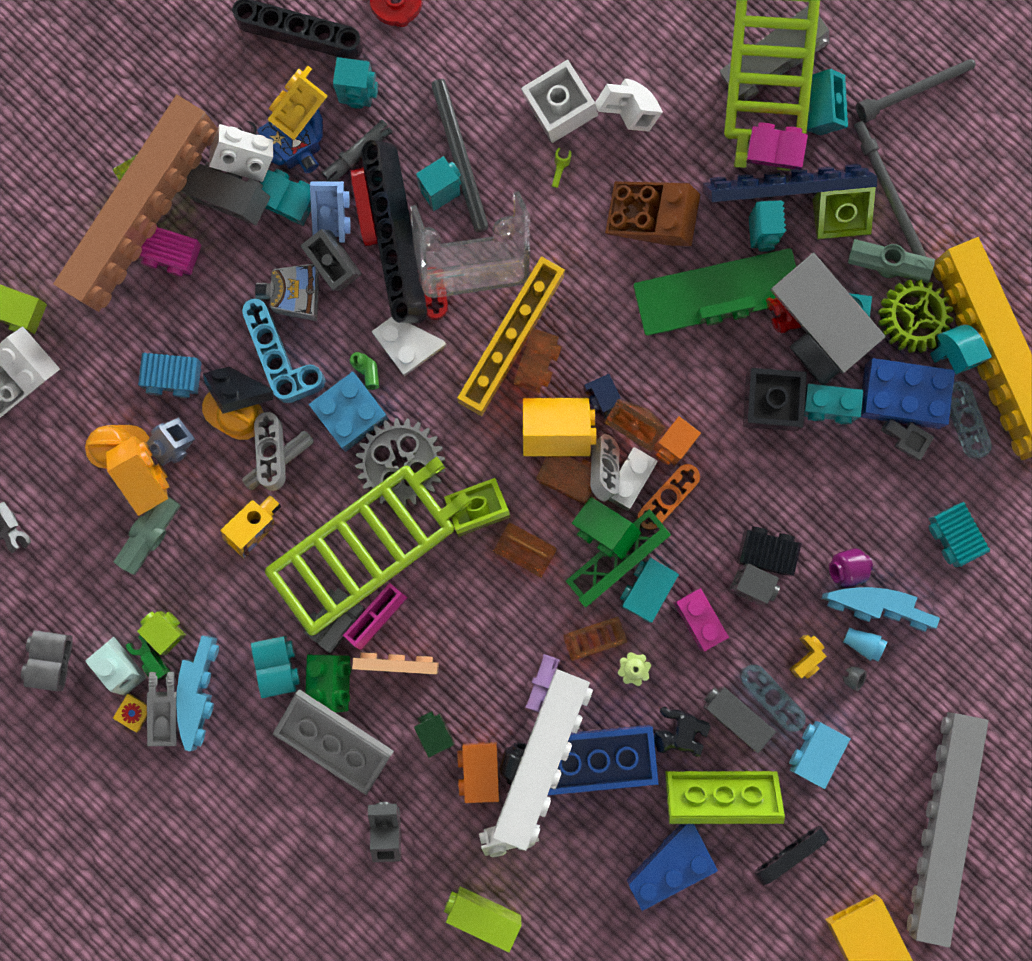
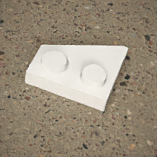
(407, 344)

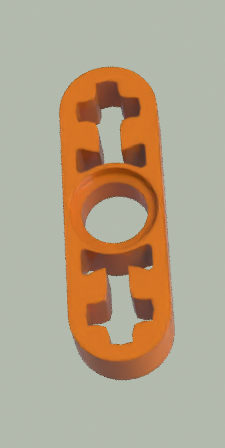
(688, 487)

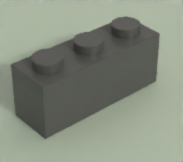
(226, 193)

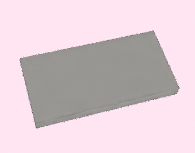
(827, 312)
(332, 742)

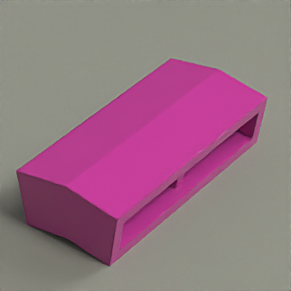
(379, 620)

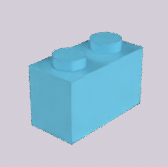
(818, 754)

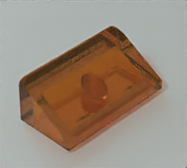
(525, 549)

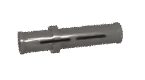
(349, 159)

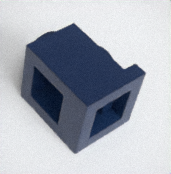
(603, 394)

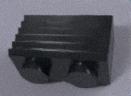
(769, 552)

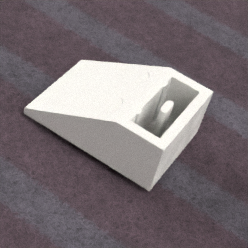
(22, 368)

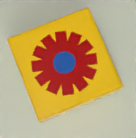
(131, 713)

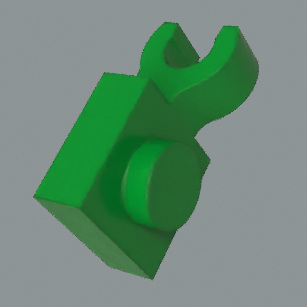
(150, 658)

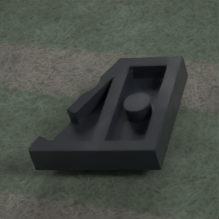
(235, 390)

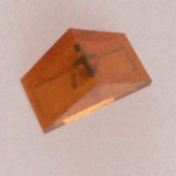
(636, 424)

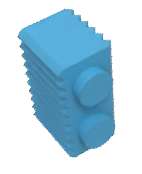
(170, 374)

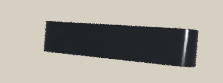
(289, 20)

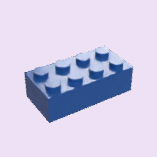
(608, 760)

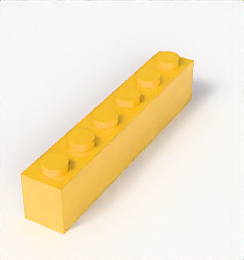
(511, 336)

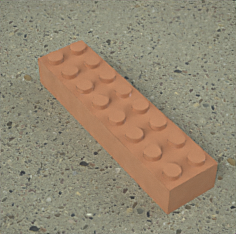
(137, 204)

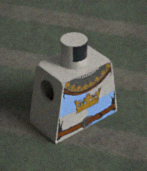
(292, 291)

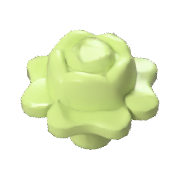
(634, 669)

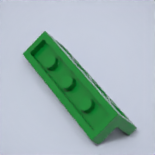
(621, 569)

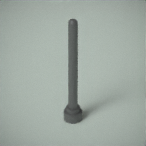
(869, 109)

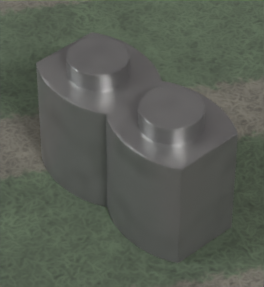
(47, 660)

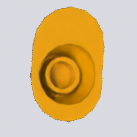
(236, 424)
(108, 437)

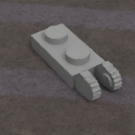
(161, 713)

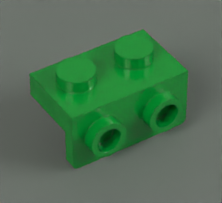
(329, 680)

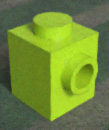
(161, 631)

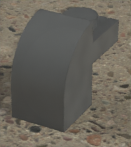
(385, 832)

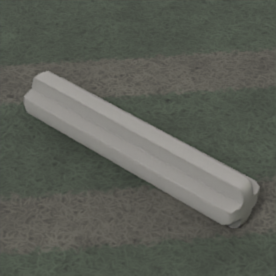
(291, 450)

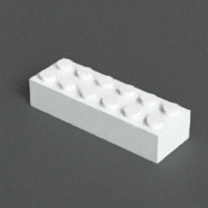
(540, 760)

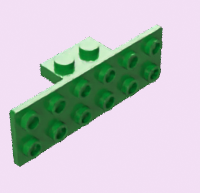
(711, 292)

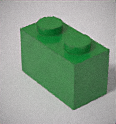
(605, 528)

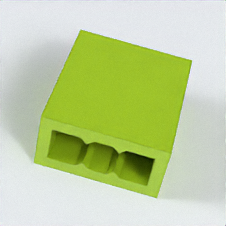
(483, 918)

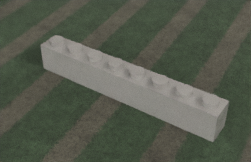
(947, 829)

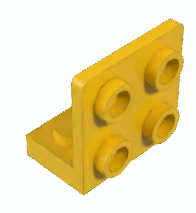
(297, 106)

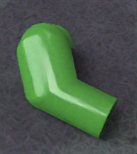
(366, 367)

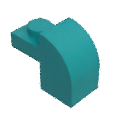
(962, 347)

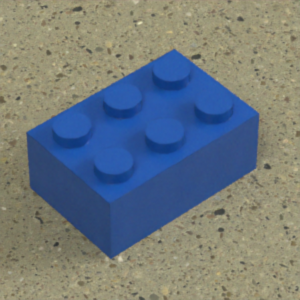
(907, 393)

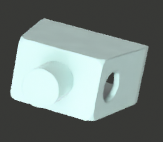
(114, 667)

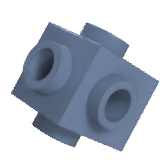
(170, 441)

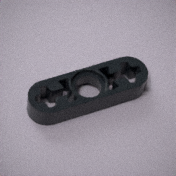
(791, 855)

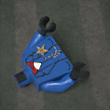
(295, 151)

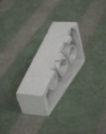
(776, 65)

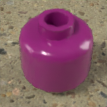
(850, 568)

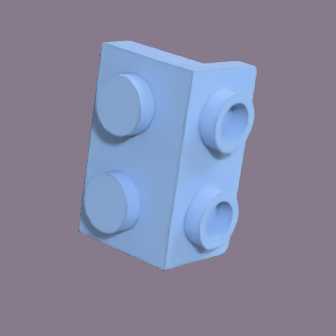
(328, 208)

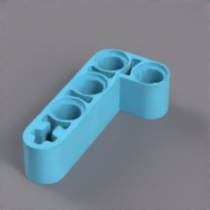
(275, 349)

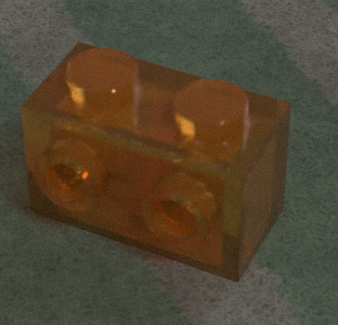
(536, 361)

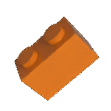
(676, 442)
(480, 772)

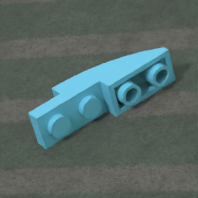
(870, 602)
(191, 703)

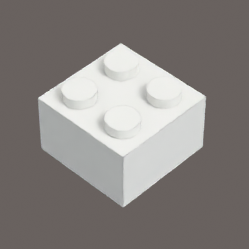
(560, 101)

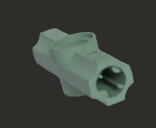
(907, 264)
(146, 535)

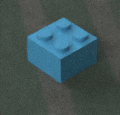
(348, 411)

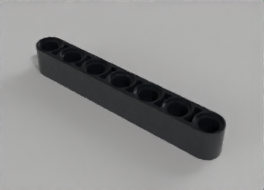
(393, 231)

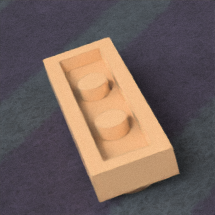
(395, 663)

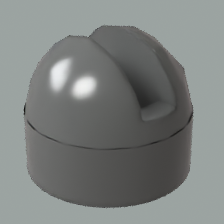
(855, 678)

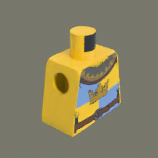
(245, 536)

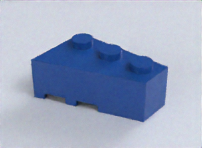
(671, 867)

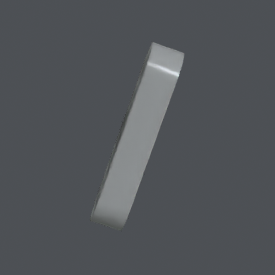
(276, 461)
(605, 467)

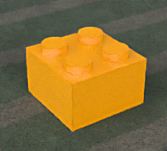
(137, 475)

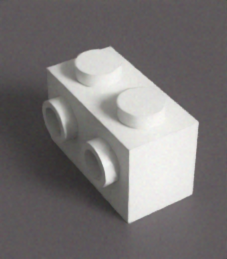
(241, 153)

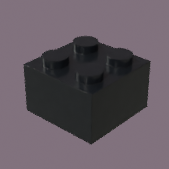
(774, 399)

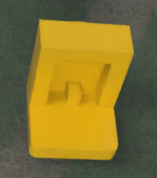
(808, 664)

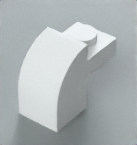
(633, 102)

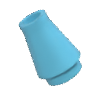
(865, 643)

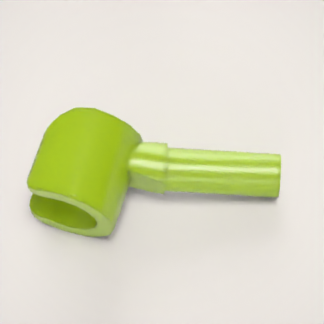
(560, 165)

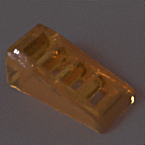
(573, 647)

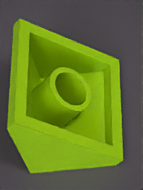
(844, 212)
(486, 507)

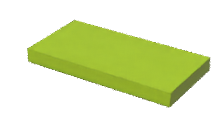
(724, 797)

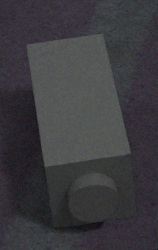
(738, 718)

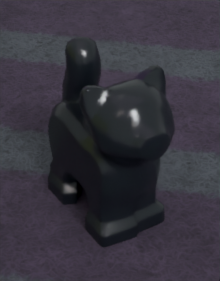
(684, 733)

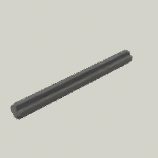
(459, 155)

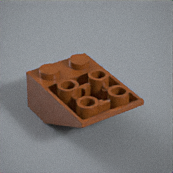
(654, 212)

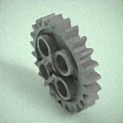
(377, 471)

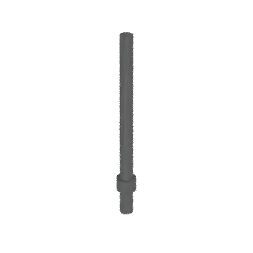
(869, 148)

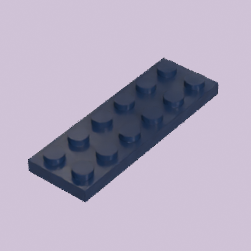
(797, 183)

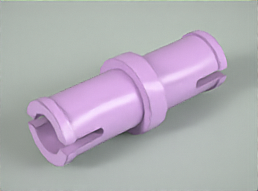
(542, 682)

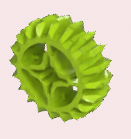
(936, 322)

